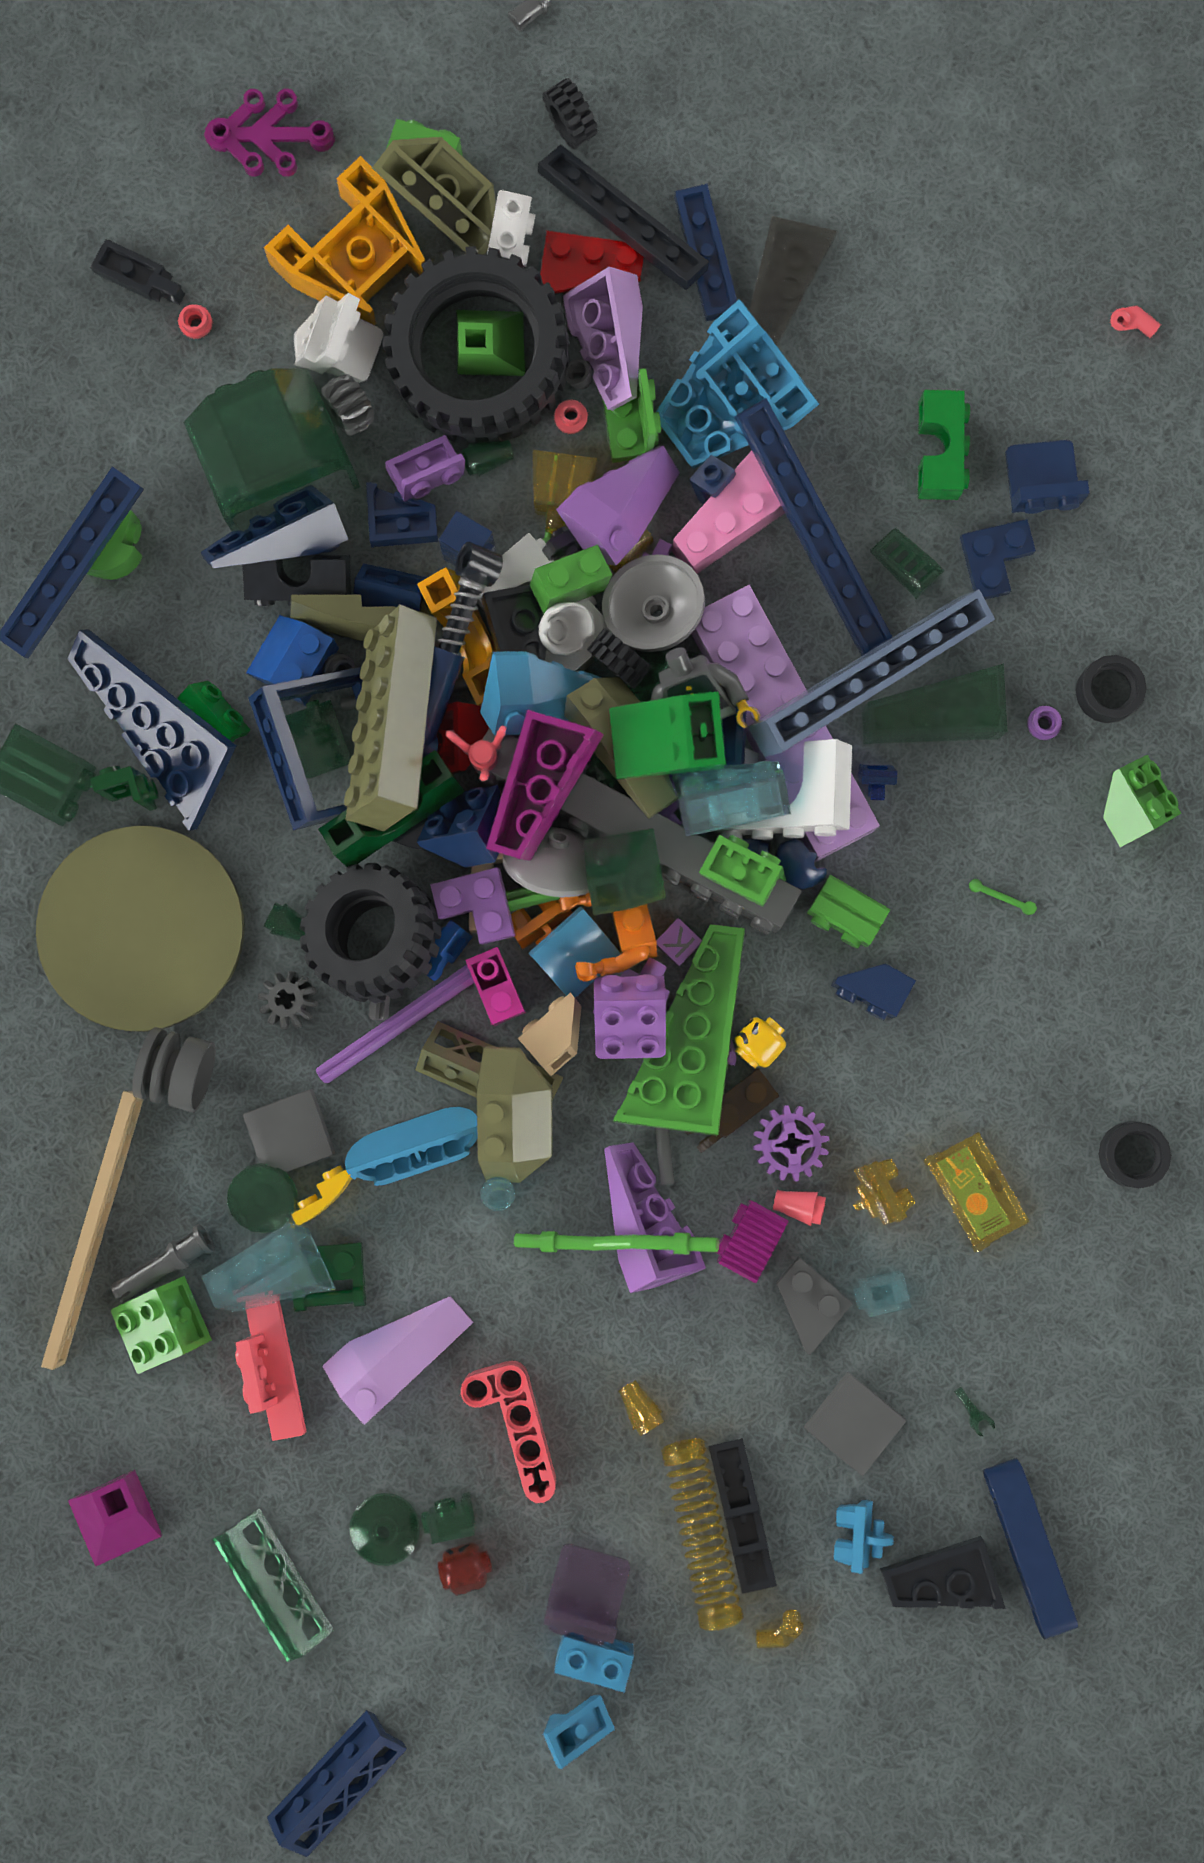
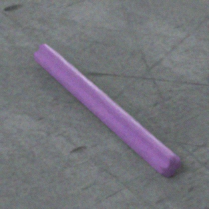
(395, 1025)

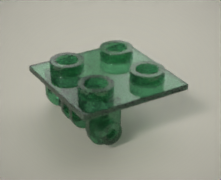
(318, 738)

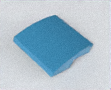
(571, 942)

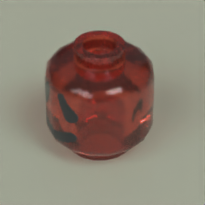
(464, 1568)

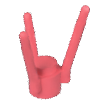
(481, 753)

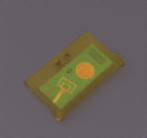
(969, 1182)

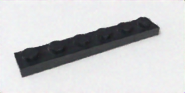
(623, 217)

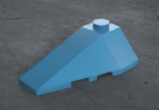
(526, 683)

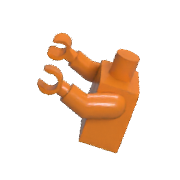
(633, 934)

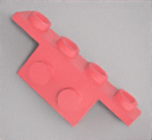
(270, 1372)

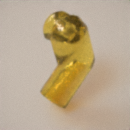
(784, 1634)

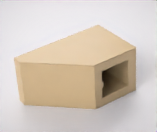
(555, 1035)

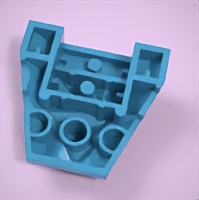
(726, 377)

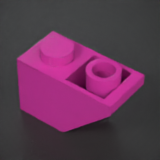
(495, 986)

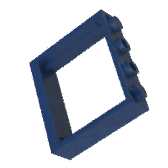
(281, 746)

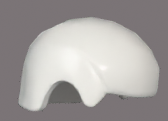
(566, 628)

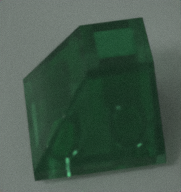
(623, 871)

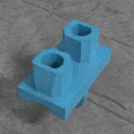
(858, 1551)

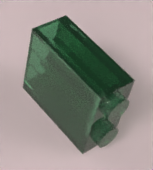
(43, 775)

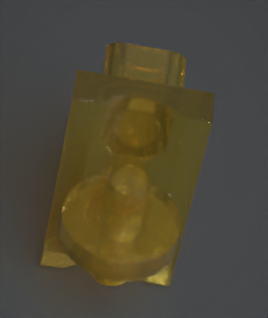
(878, 1194)

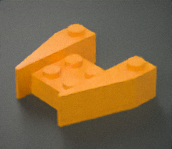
(358, 252)

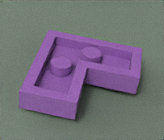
(483, 896)

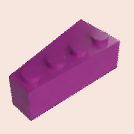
(540, 778)

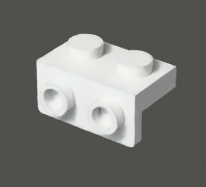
(511, 224)

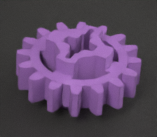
(792, 1159)

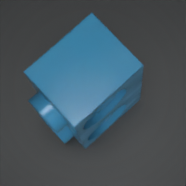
(597, 1664)

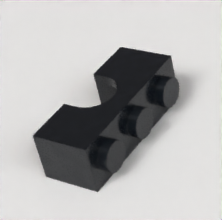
(268, 582)

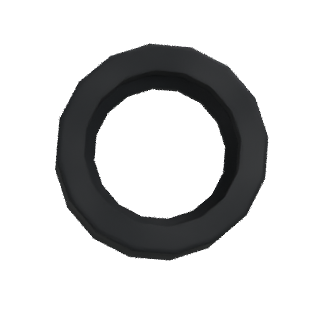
(1126, 668)
(1161, 1149)

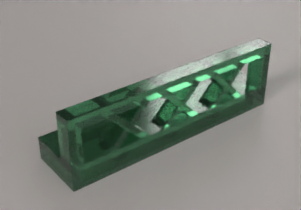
(262, 1592)

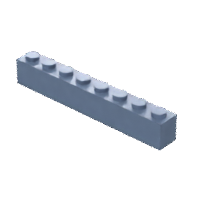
(870, 673)

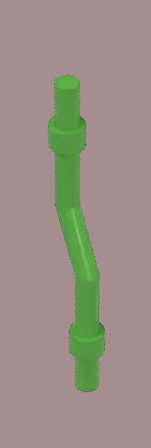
(680, 1243)

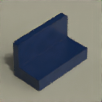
(388, 588)

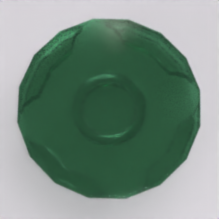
(262, 1198)

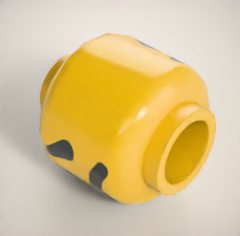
(760, 1042)

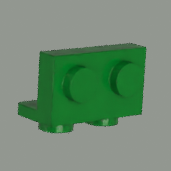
(209, 704)

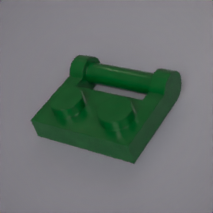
(342, 1263)

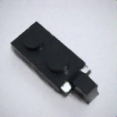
(136, 273)

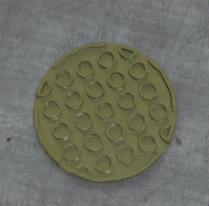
(140, 928)

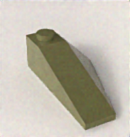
(590, 708)

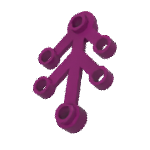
(264, 133)

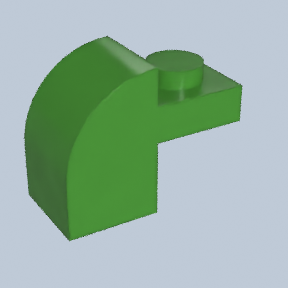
(119, 555)

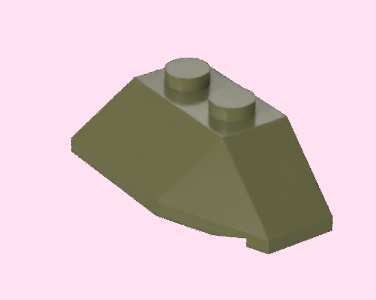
(441, 188)
(512, 1115)

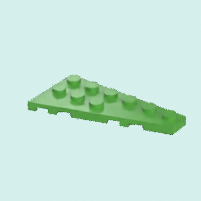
(689, 1081)

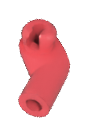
(1134, 318)

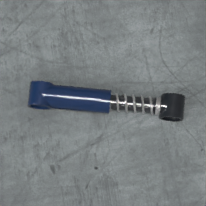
(476, 569)

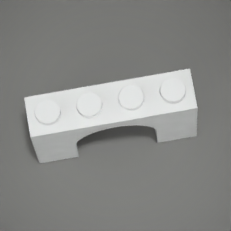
(518, 570)
(822, 800)

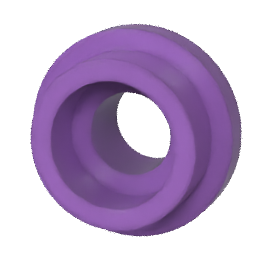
(1051, 715)

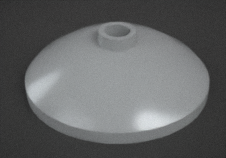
(651, 586)
(556, 866)

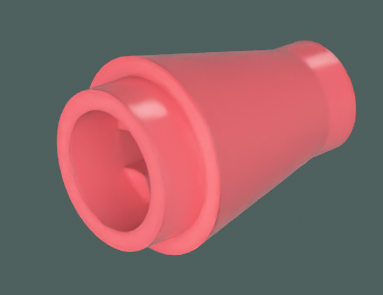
(802, 1206)

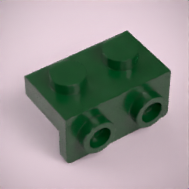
(119, 783)

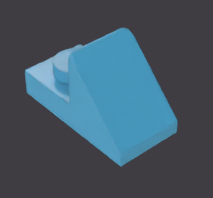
(578, 1730)

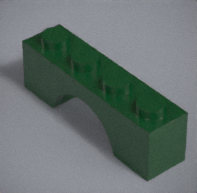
(356, 842)

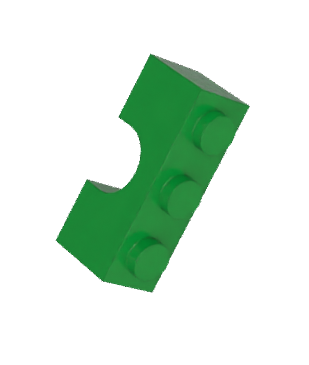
(944, 416)

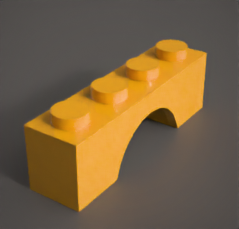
(439, 595)

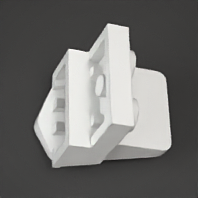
(337, 340)

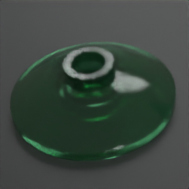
(386, 1511)

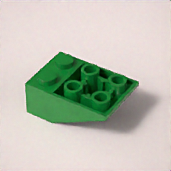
(668, 736)

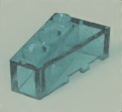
(730, 796)
(269, 1271)

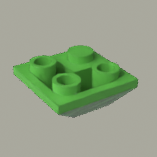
(490, 342)
(1138, 801)

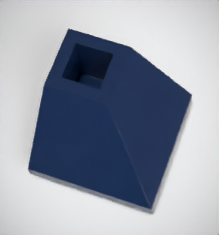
(463, 827)

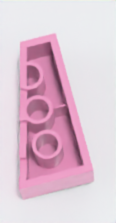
(730, 518)

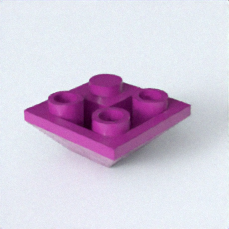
(115, 1518)

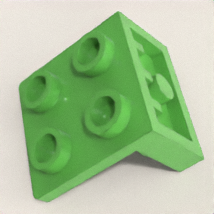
(634, 425)
(742, 870)
(161, 1325)

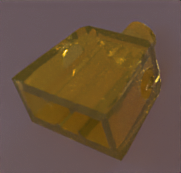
(555, 480)

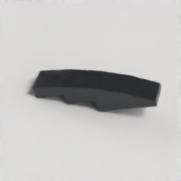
(742, 1516)

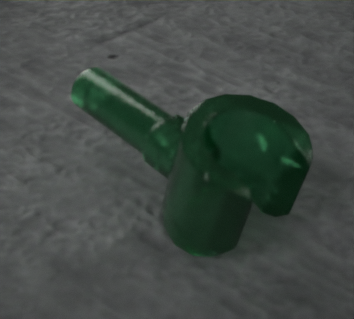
(975, 1415)

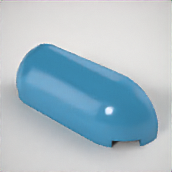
(413, 1146)

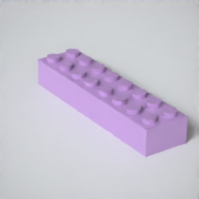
(743, 640)

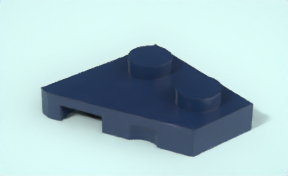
(399, 521)

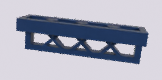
(329, 1783)

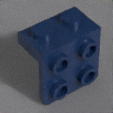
(1044, 477)

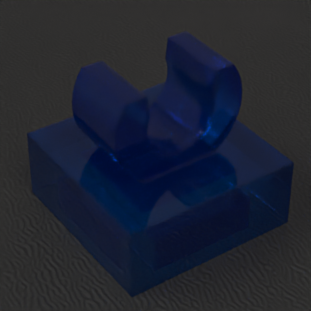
(877, 777)

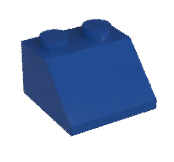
(291, 653)

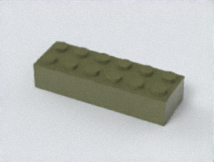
(391, 719)

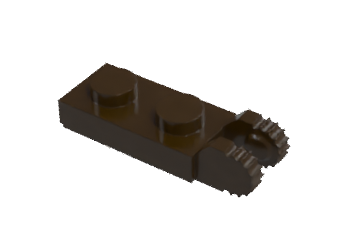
(740, 1105)

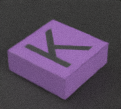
(678, 942)

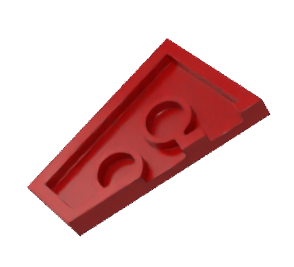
(576, 258)

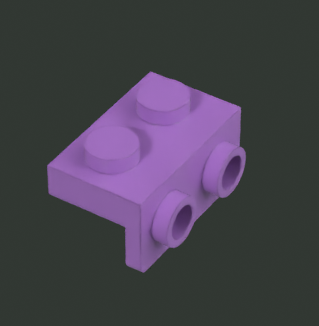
(425, 468)

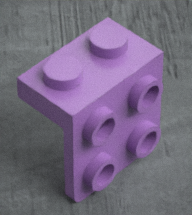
(630, 1017)

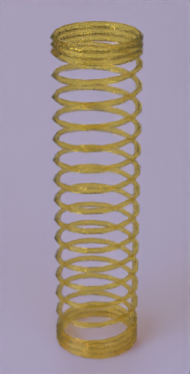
(680, 1453)

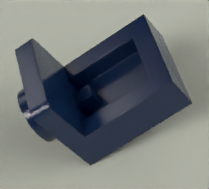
(711, 478)

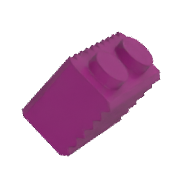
(751, 1240)

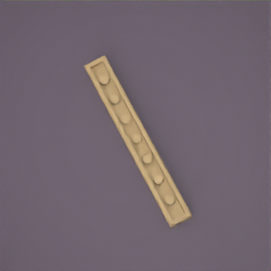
(92, 1231)

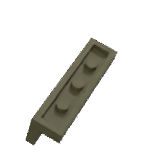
(454, 1064)

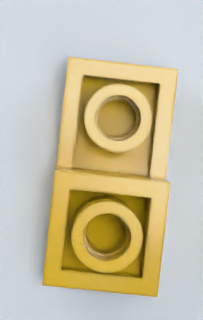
(335, 1183)

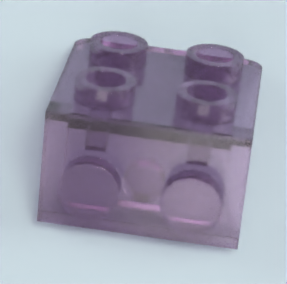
(586, 1594)

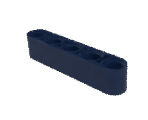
(1030, 1548)

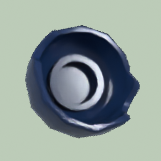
(799, 865)

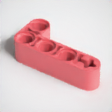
(517, 1431)

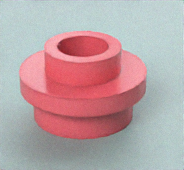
(193, 312)
(571, 426)

